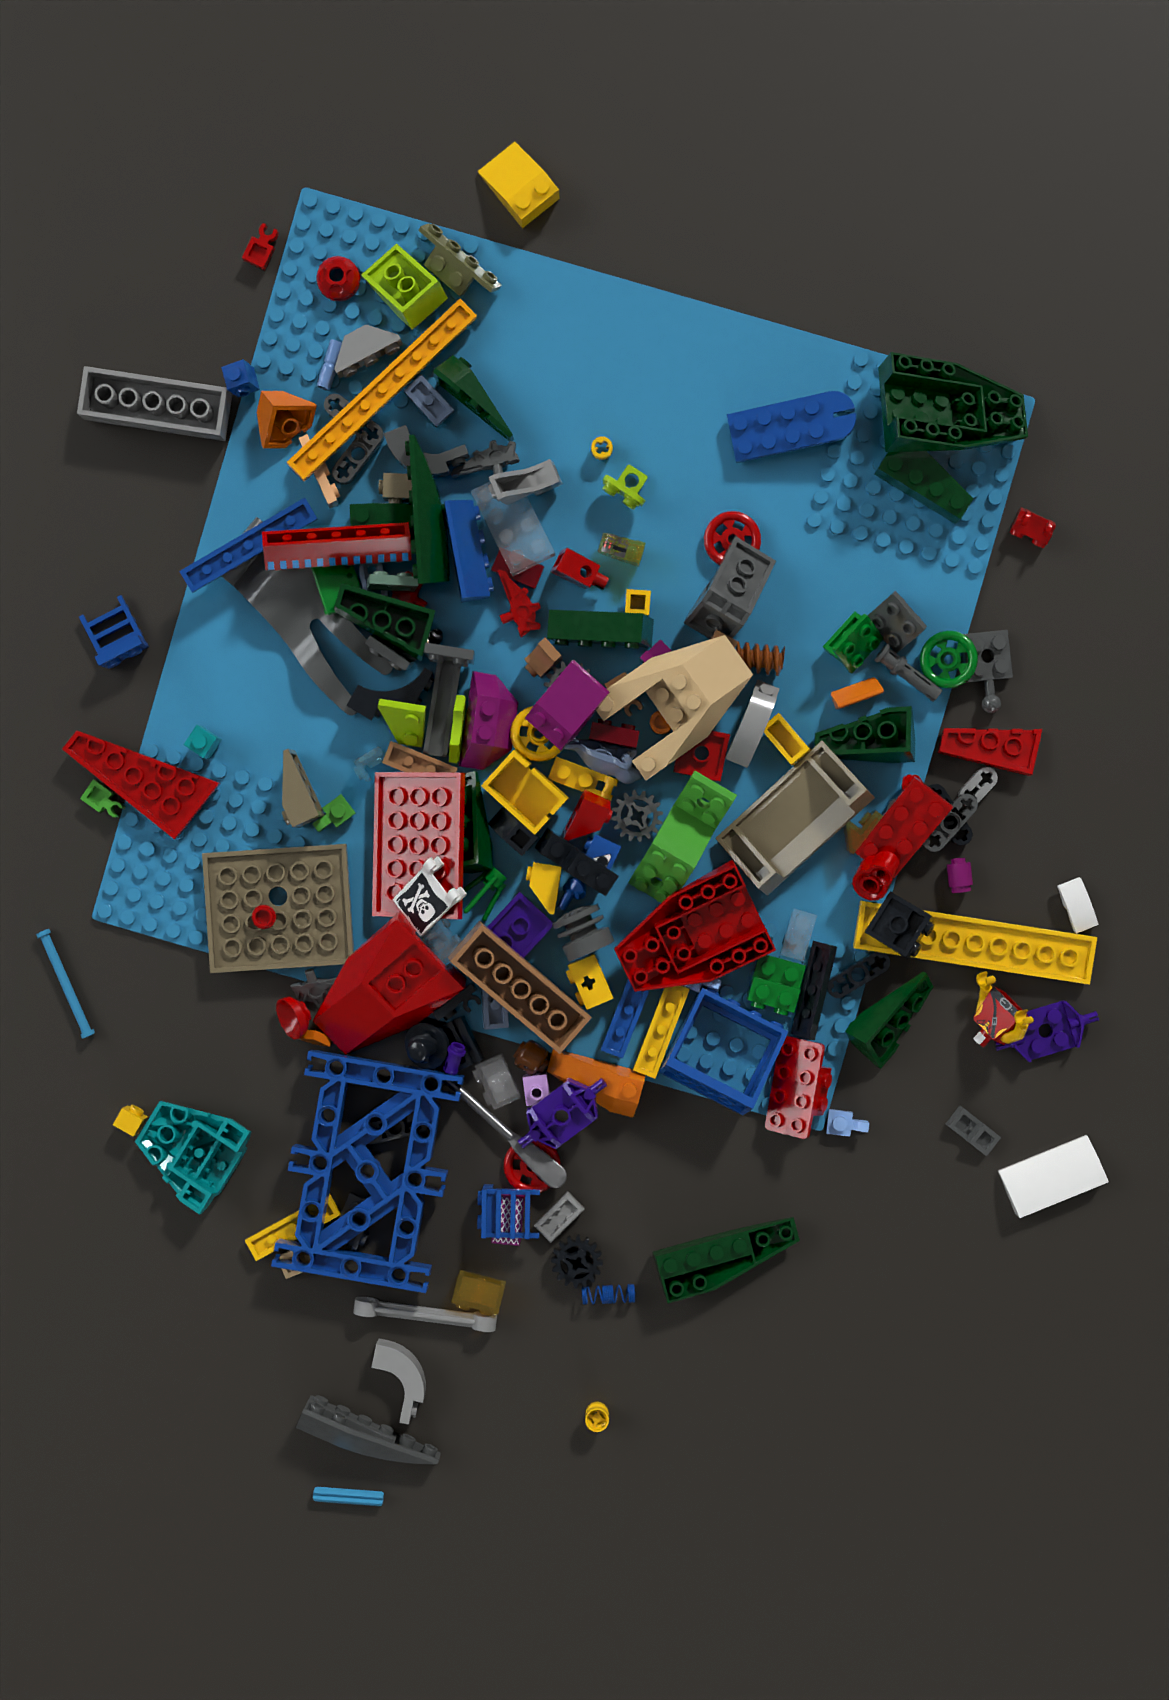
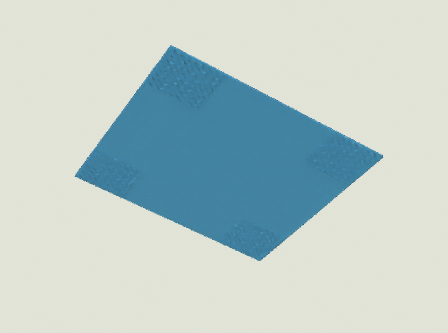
(563, 364)

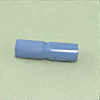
(328, 372)

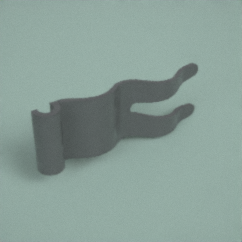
(289, 604)

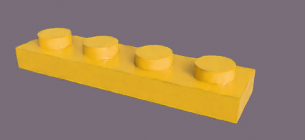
(660, 1030)
(264, 1241)

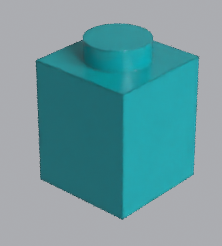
(202, 742)

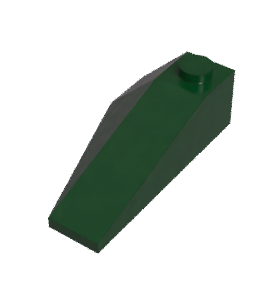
(460, 381)
(383, 514)
(476, 831)

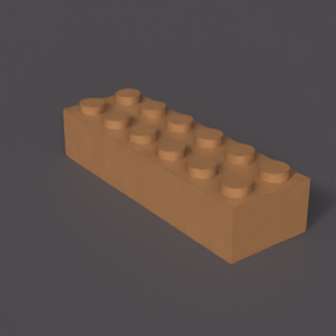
(519, 987)

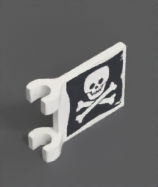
(425, 900)

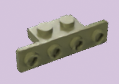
(453, 265)

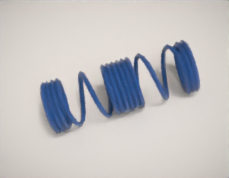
(607, 1294)

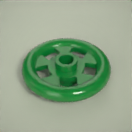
(966, 669)

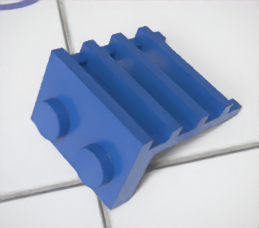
(125, 647)
(490, 1219)

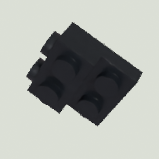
(900, 926)

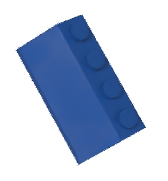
(467, 550)

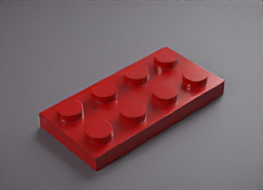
(906, 823)

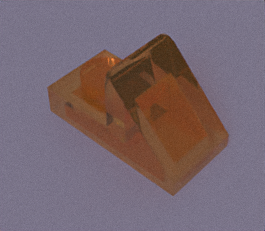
(856, 835)

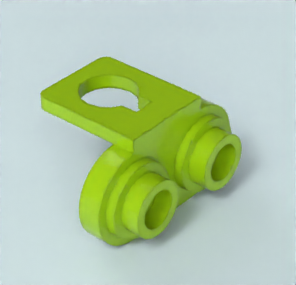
(630, 495)

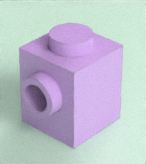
(535, 1087)

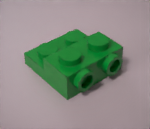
(776, 984)

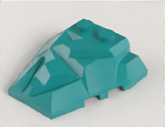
(193, 1151)

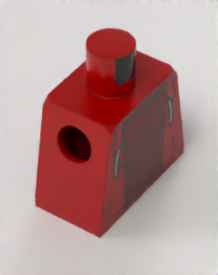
(569, 565)

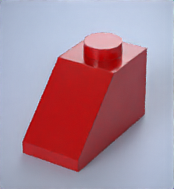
(588, 816)

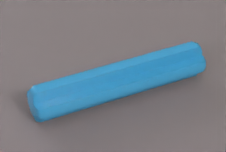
(348, 1496)

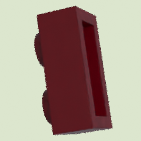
(621, 736)

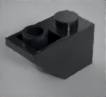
(513, 831)

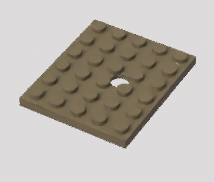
(308, 928)

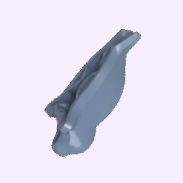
(607, 759)

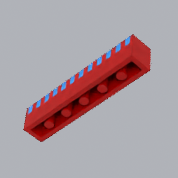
(336, 546)

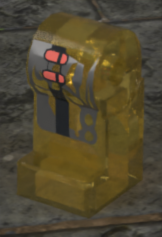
(621, 548)

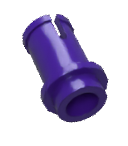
(455, 1053)

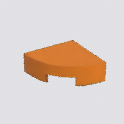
(317, 1038)

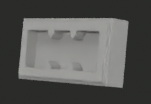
(559, 1216)

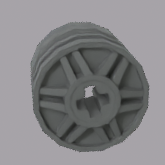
(582, 932)

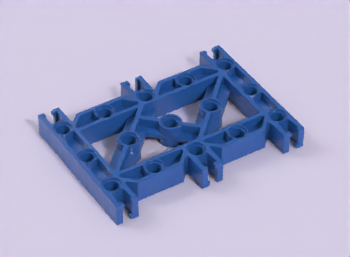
(385, 1194)

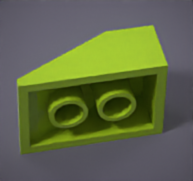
(405, 286)

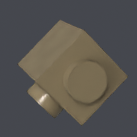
(395, 487)

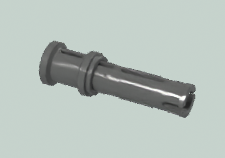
(899, 666)

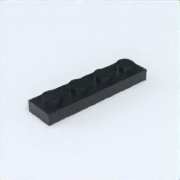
(813, 990)

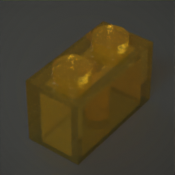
(478, 1293)

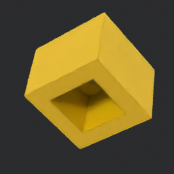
(130, 1120)

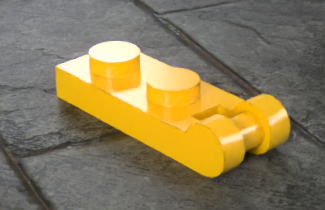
(581, 778)

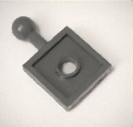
(997, 668)

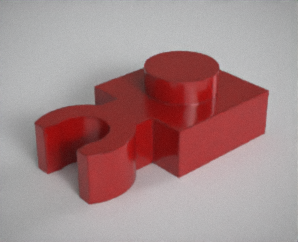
(259, 250)

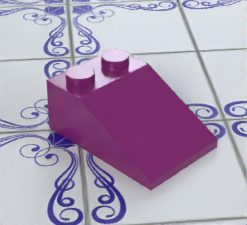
(567, 705)

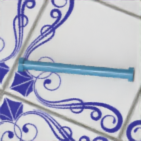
(65, 983)

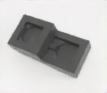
(973, 1130)

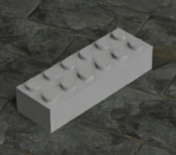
(154, 403)

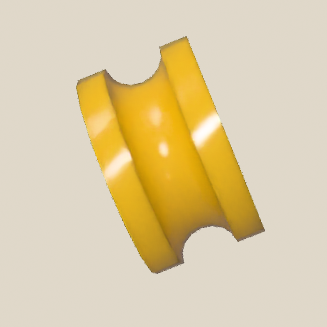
(600, 440)

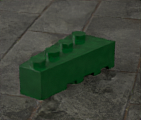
(925, 481)
(602, 628)

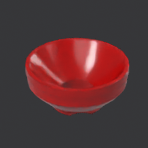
(342, 289)
(293, 1016)

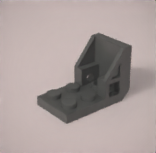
(732, 591)

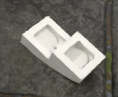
(1078, 905)

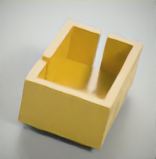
(525, 791)

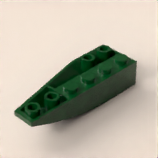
(427, 519)
(719, 1258)

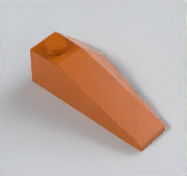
(623, 1083)

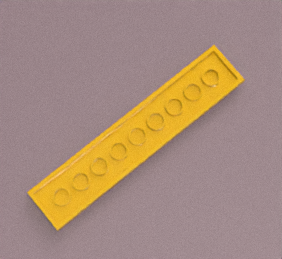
(994, 946)

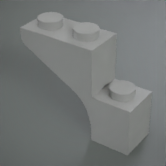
(520, 483)

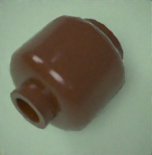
(531, 1057)

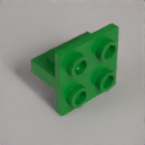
(854, 641)

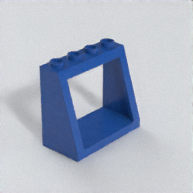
(708, 1086)

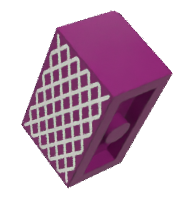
(505, 1219)

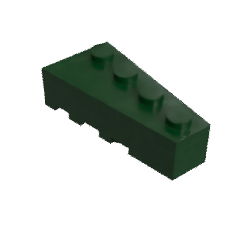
(388, 618)

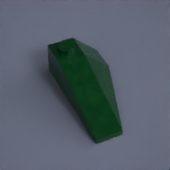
(875, 738)
(882, 1024)

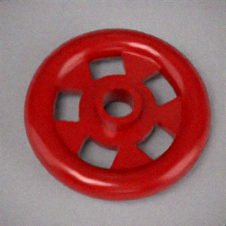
(727, 519)
(514, 1175)

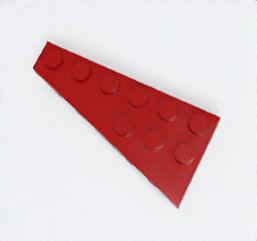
(153, 787)

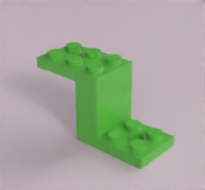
(682, 837)

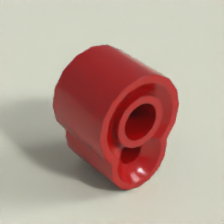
(875, 875)

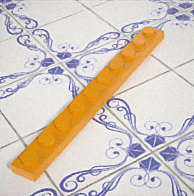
(381, 390)

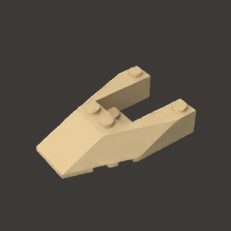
(690, 691)

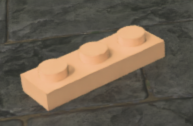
(329, 491)

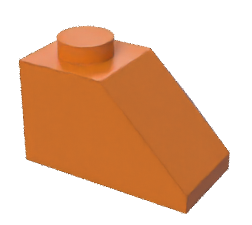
(282, 417)

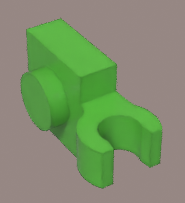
(336, 811)

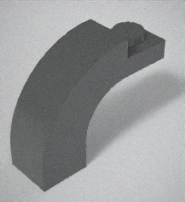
(437, 462)

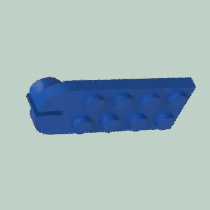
(790, 425)

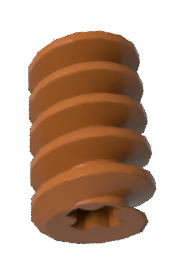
(762, 658)

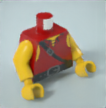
(998, 1014)

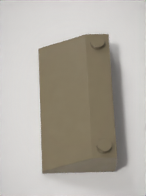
(794, 818)

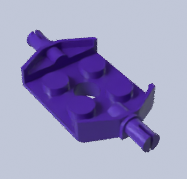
(1065, 1031)
(571, 1097)

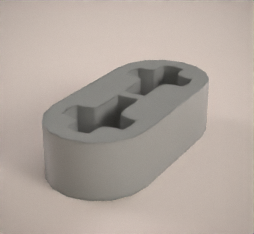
(973, 783)

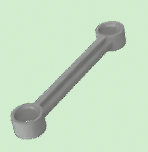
(372, 1307)

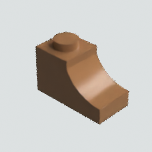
(542, 659)

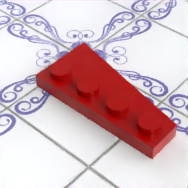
(1003, 749)

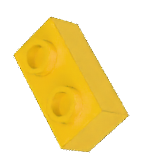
(786, 739)

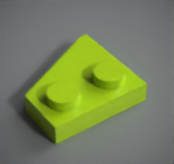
(404, 721)

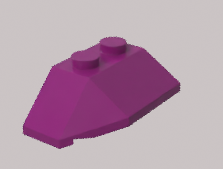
(487, 722)

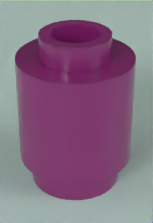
(959, 875)

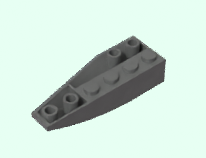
(361, 1435)

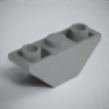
(364, 348)

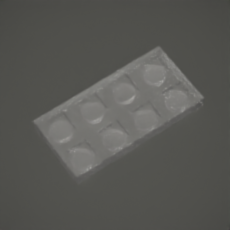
(514, 530)

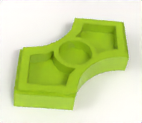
(457, 729)

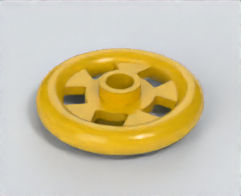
(520, 742)

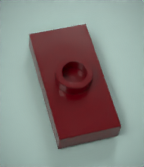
(528, 577)

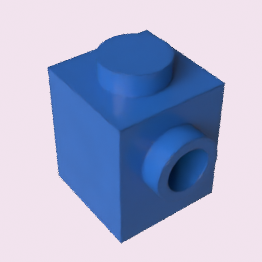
(240, 378)

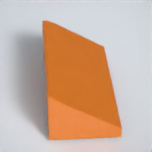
(856, 693)

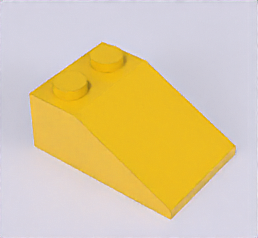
(520, 184)

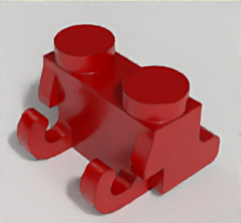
(1033, 526)

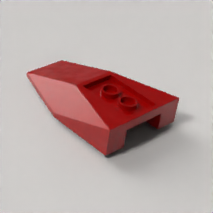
(696, 934)
(386, 988)

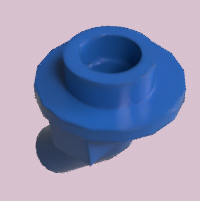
(573, 889)

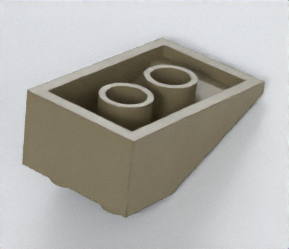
(298, 795)

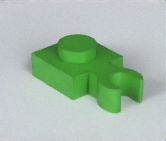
(100, 797)

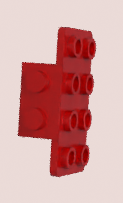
(798, 1088)

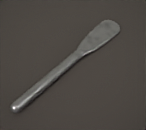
(535, 1158)

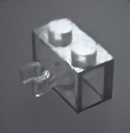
(441, 940)
(497, 1081)

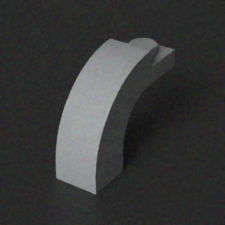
(753, 723)
(402, 1363)

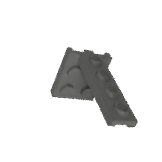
(444, 693)

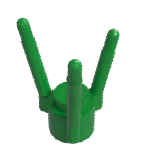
(493, 880)

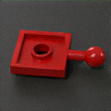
(710, 767)

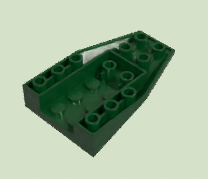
(945, 406)

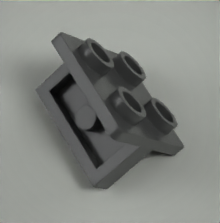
(896, 622)

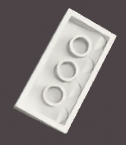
(1053, 1176)

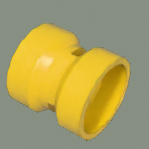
(596, 1422)

